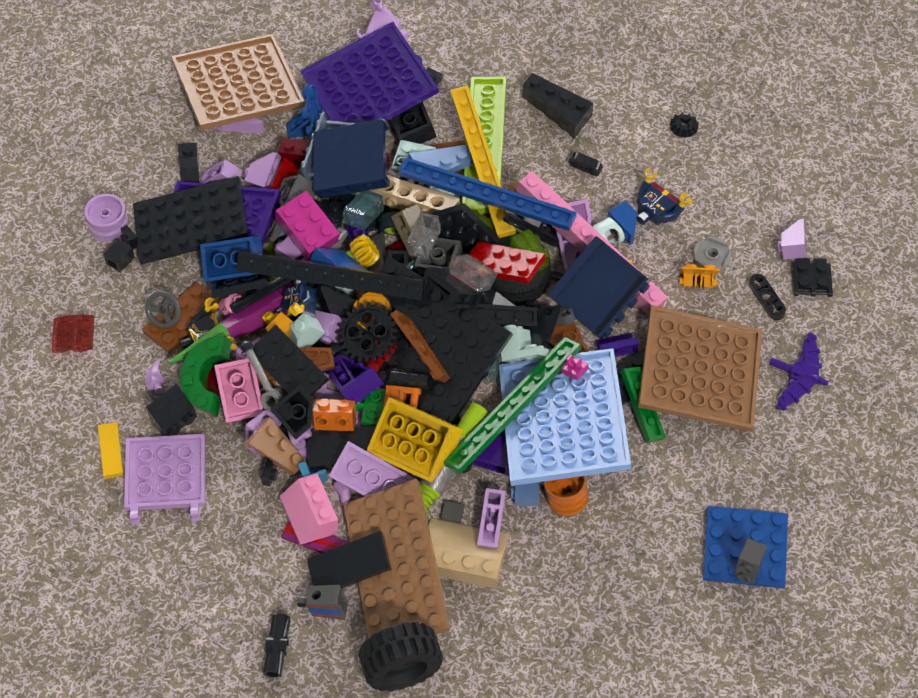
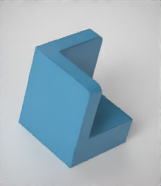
(305, 471)

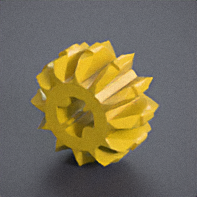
(364, 251)

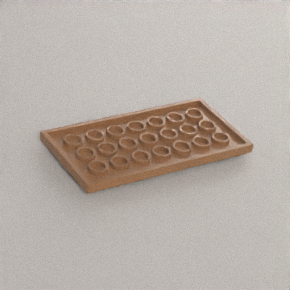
(413, 585)

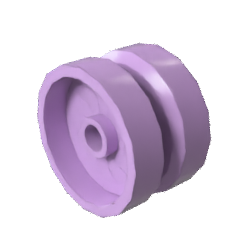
(106, 217)

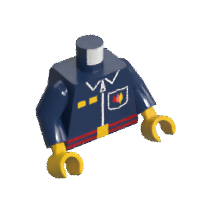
(657, 203)
(296, 301)

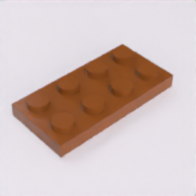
(191, 303)

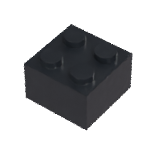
(414, 125)

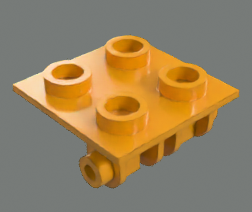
(691, 270)

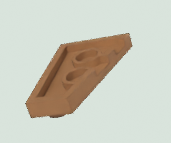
(274, 445)

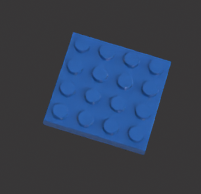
(726, 537)

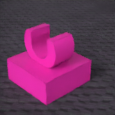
(574, 367)

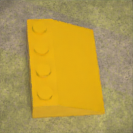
(413, 439)

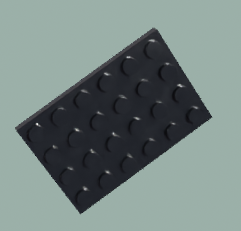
(188, 218)

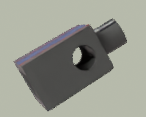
(325, 601)

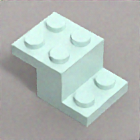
(520, 346)

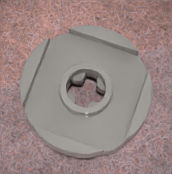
(706, 247)

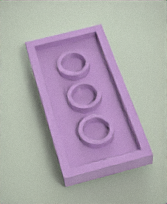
(366, 472)

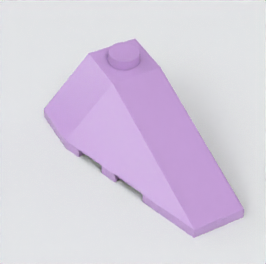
(568, 251)

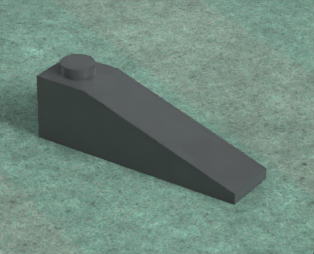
(290, 189)

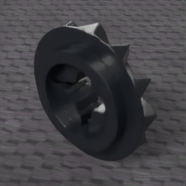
(684, 131)

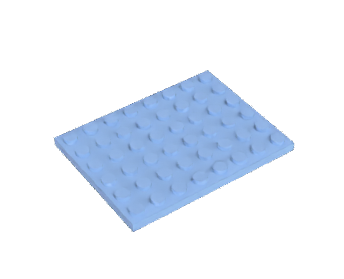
(569, 425)

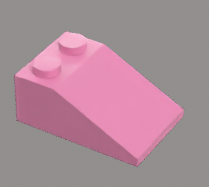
(239, 390)

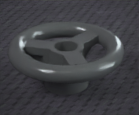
(171, 305)

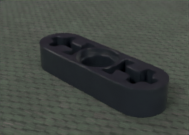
(767, 289)

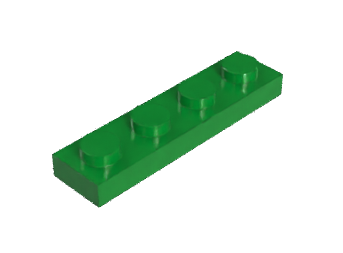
(647, 419)

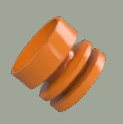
(567, 495)

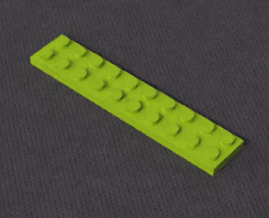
(489, 102)

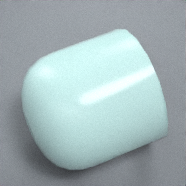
(604, 229)

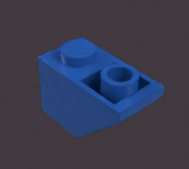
(626, 218)

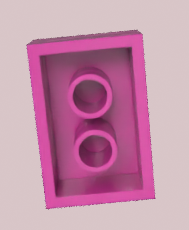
(306, 225)

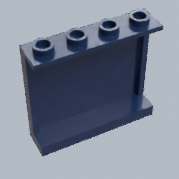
(350, 159)
(600, 287)

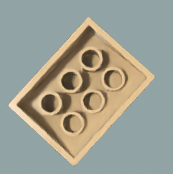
(460, 556)

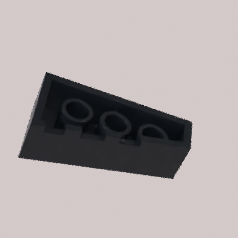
(558, 104)

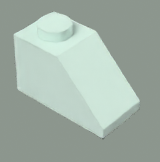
(305, 331)

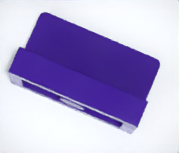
(622, 344)

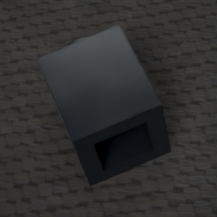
(119, 255)

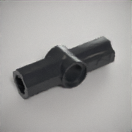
(276, 645)

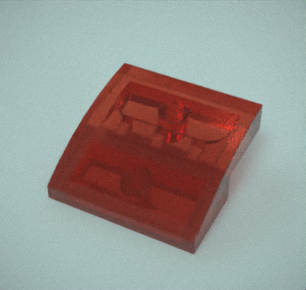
(73, 333)

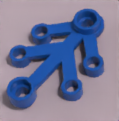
(312, 109)

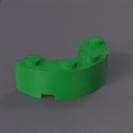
(196, 369)

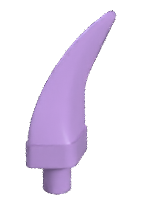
(154, 379)

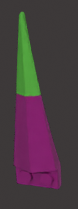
(242, 322)

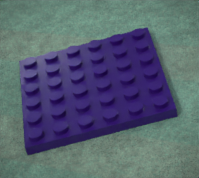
(371, 78)

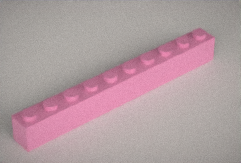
(582, 233)

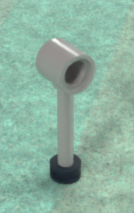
(277, 392)

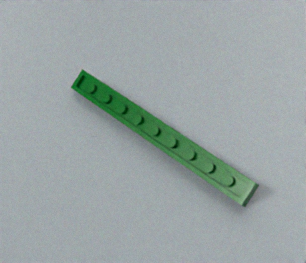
(511, 406)

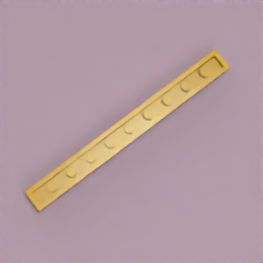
(480, 153)

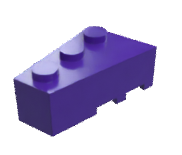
(354, 378)

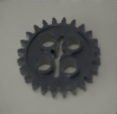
(356, 345)

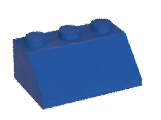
(221, 257)

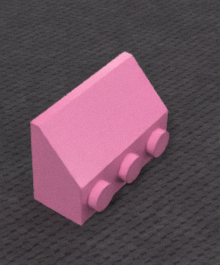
(309, 509)

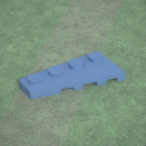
(447, 158)

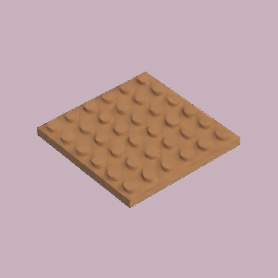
(237, 81)
(700, 368)

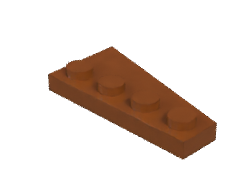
(420, 345)

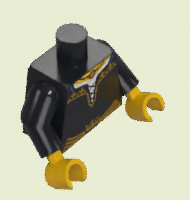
(201, 324)

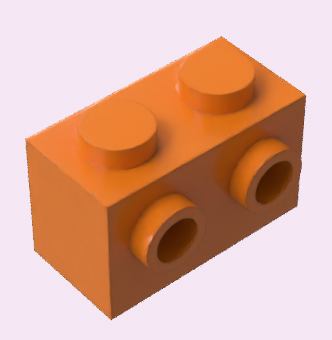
(334, 415)

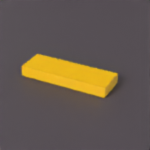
(110, 450)

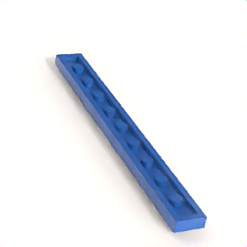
(488, 194)

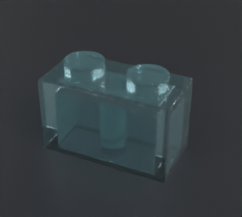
(363, 209)

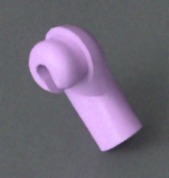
(343, 491)

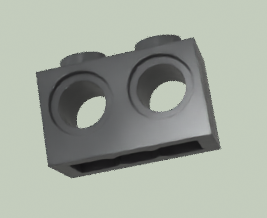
(750, 561)

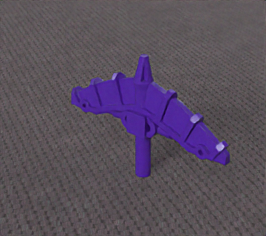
(803, 373)

